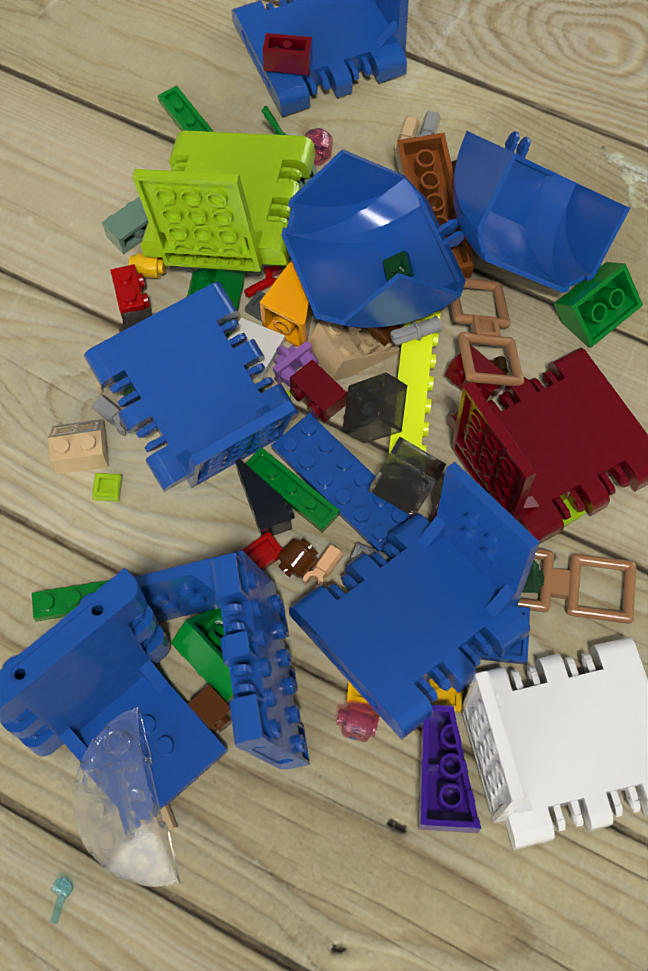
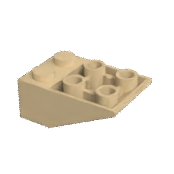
(347, 349)

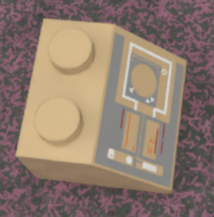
(78, 446)

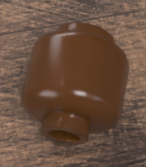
(297, 558)

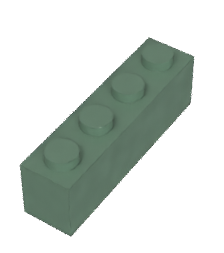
(126, 226)

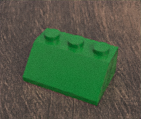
(230, 279)
(599, 304)
(201, 646)

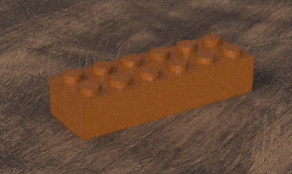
(429, 168)

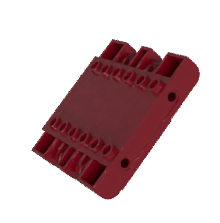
(551, 444)

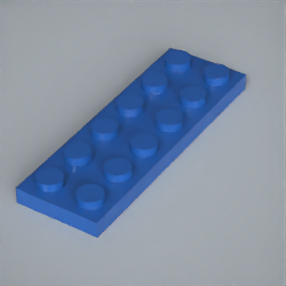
(340, 479)

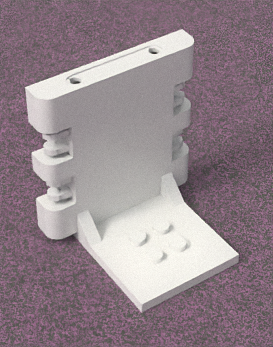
(561, 741)

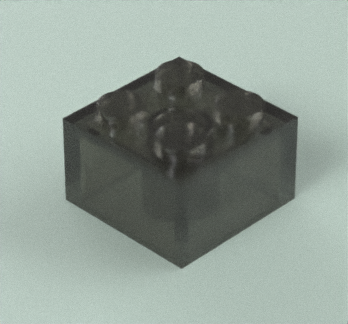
(375, 408)
(407, 476)

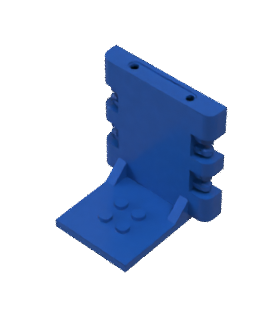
(344, 41)
(193, 388)
(427, 606)
(253, 648)
(94, 670)

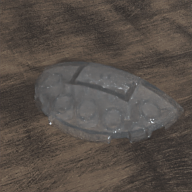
(120, 808)

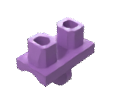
(291, 360)

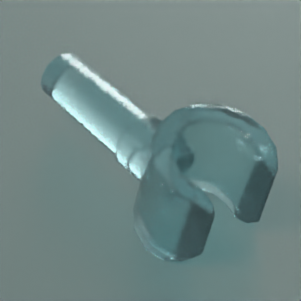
(63, 889)

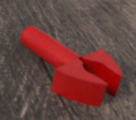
(267, 282)

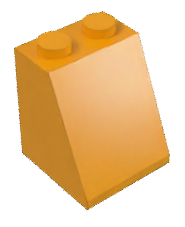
(287, 308)

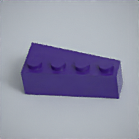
(445, 787)

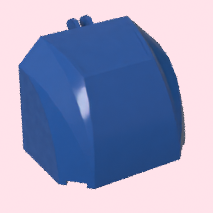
(530, 215)
(353, 221)

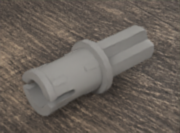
(416, 330)

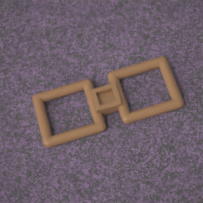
(487, 332)
(566, 584)

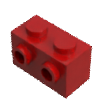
(128, 289)

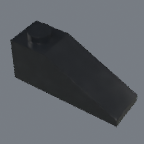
(265, 502)

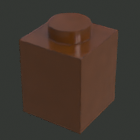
(211, 709)

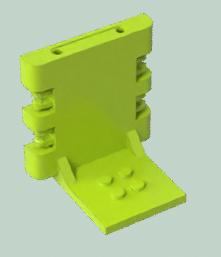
(223, 199)

